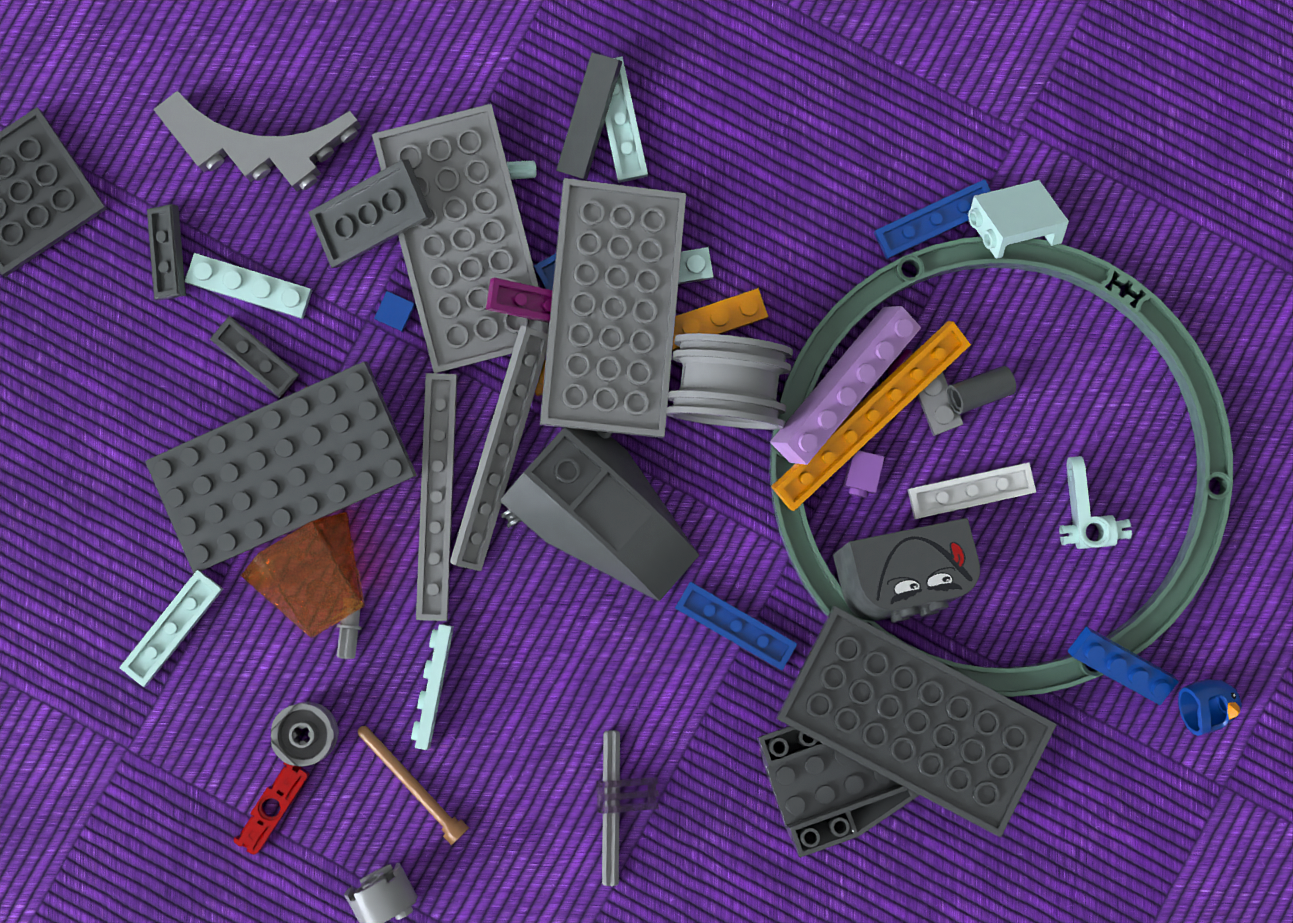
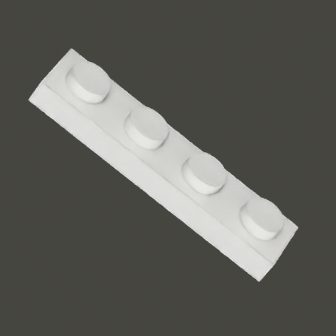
(971, 490)

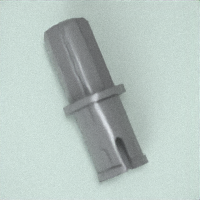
(348, 636)

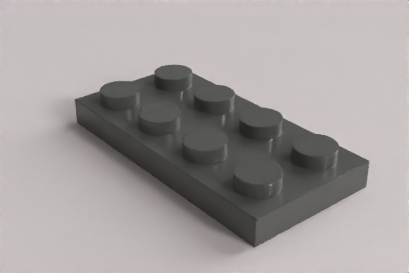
(370, 213)

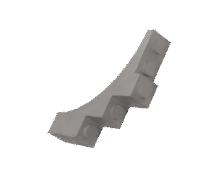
(253, 154)

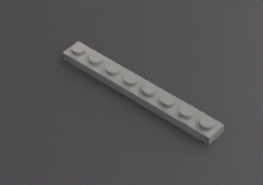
(500, 449)
(436, 497)

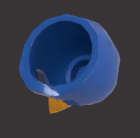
(1208, 705)

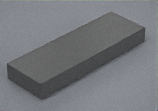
(166, 252)
(255, 357)

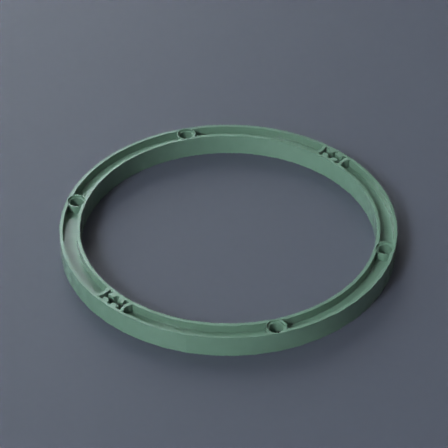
(1155, 322)

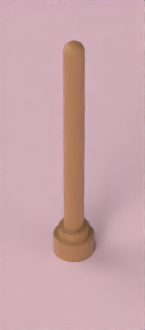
(452, 827)

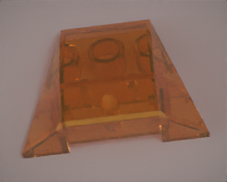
(310, 574)

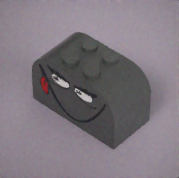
(908, 571)

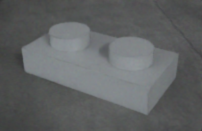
(937, 407)

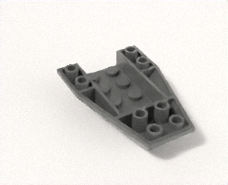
(602, 510)
(825, 793)

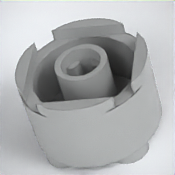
(286, 734)
(382, 896)

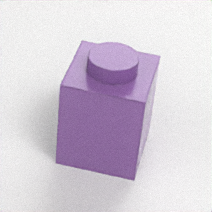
(863, 473)

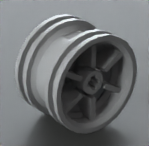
(729, 381)

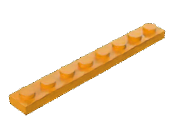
(711, 319)
(873, 414)

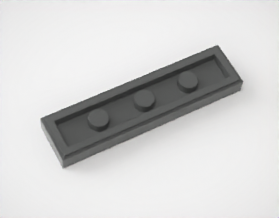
(589, 115)

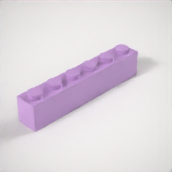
(845, 385)

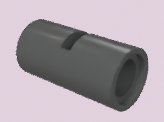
(981, 389)

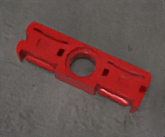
(261, 825)

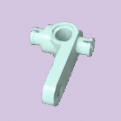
(1108, 528)

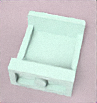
(1017, 216)

